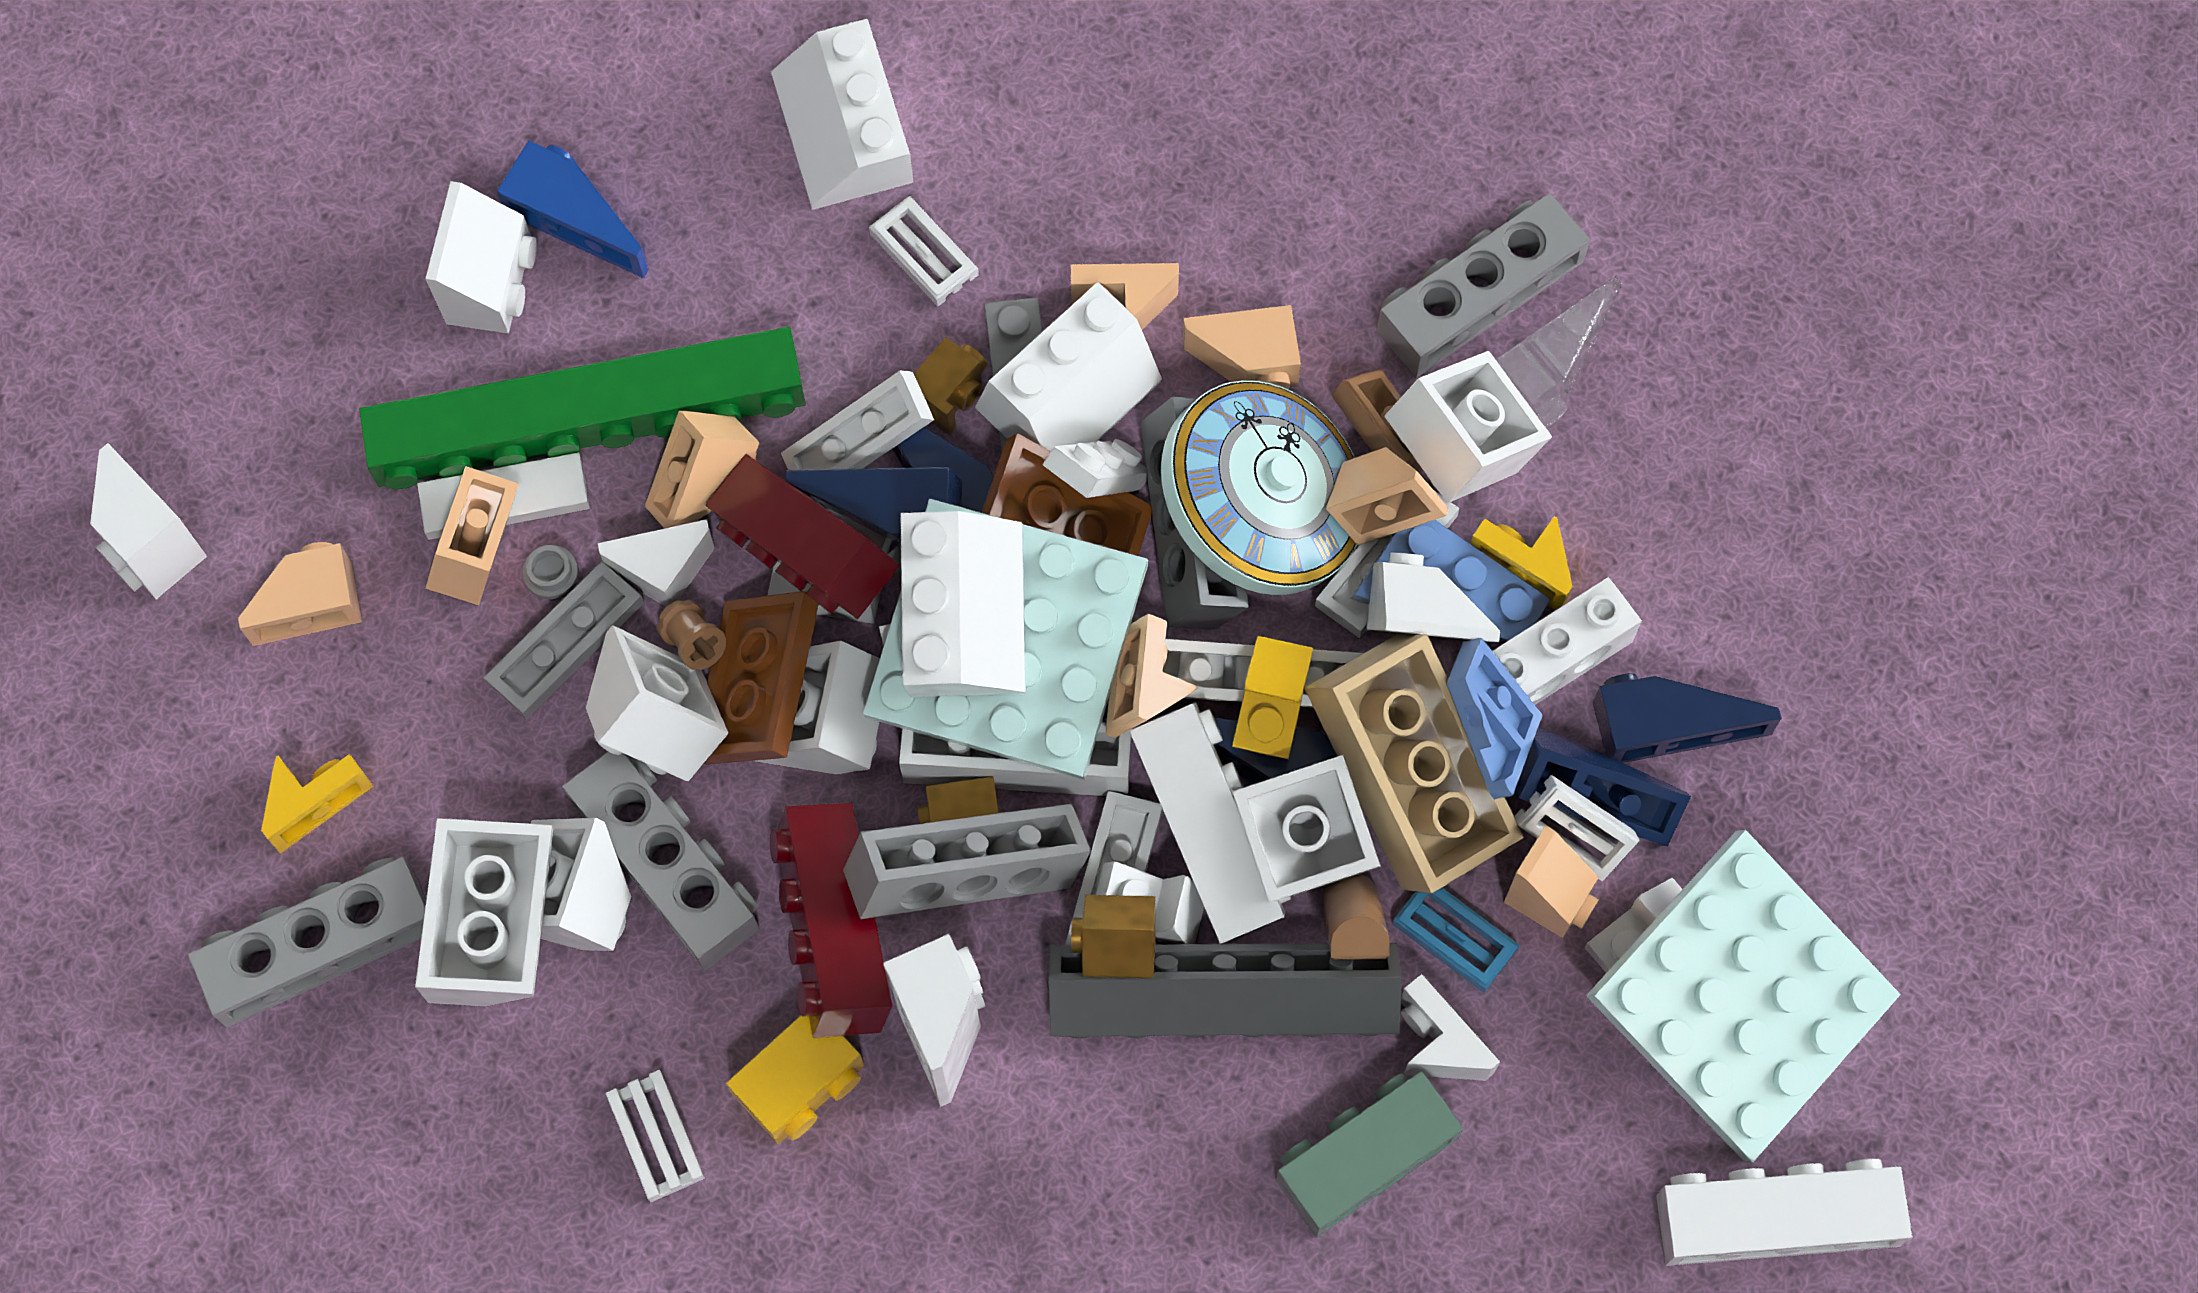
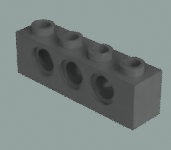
(1191, 590)

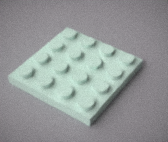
(1074, 635)
(1743, 995)

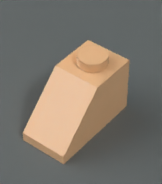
(1247, 345)
(695, 464)
(1381, 497)
(471, 535)
(303, 596)
(1553, 885)

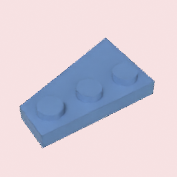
(1495, 590)

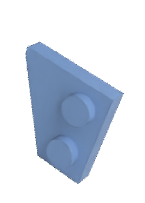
(1494, 715)

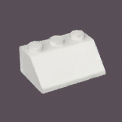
(842, 116)
(1074, 376)
(962, 604)
(483, 912)
(939, 1006)

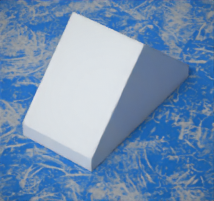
(660, 560)

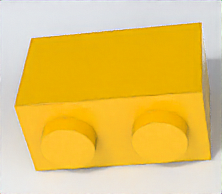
(794, 1079)

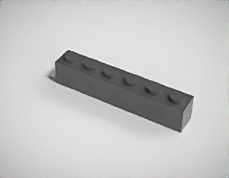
(1229, 992)

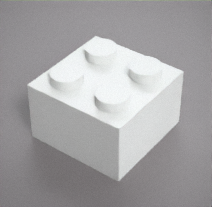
(1467, 426)

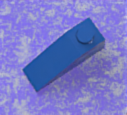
(565, 204)

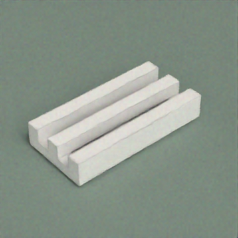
(950, 281)
(1545, 805)
(636, 1090)

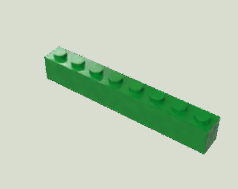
(579, 407)

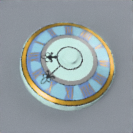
(1252, 487)

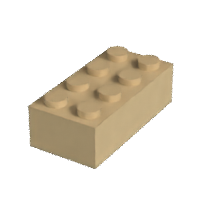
(1412, 763)

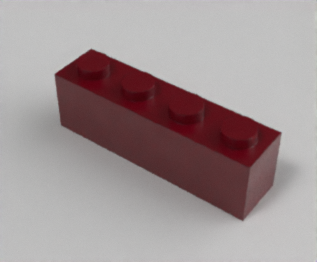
(802, 537)
(837, 952)

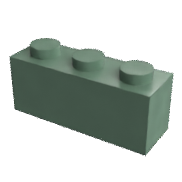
(1367, 1151)

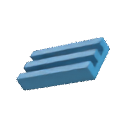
(1446, 954)

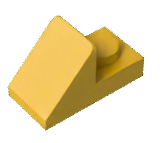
(1540, 566)
(1272, 697)
(298, 810)

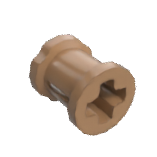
(697, 642)

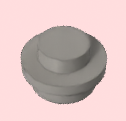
(550, 572)

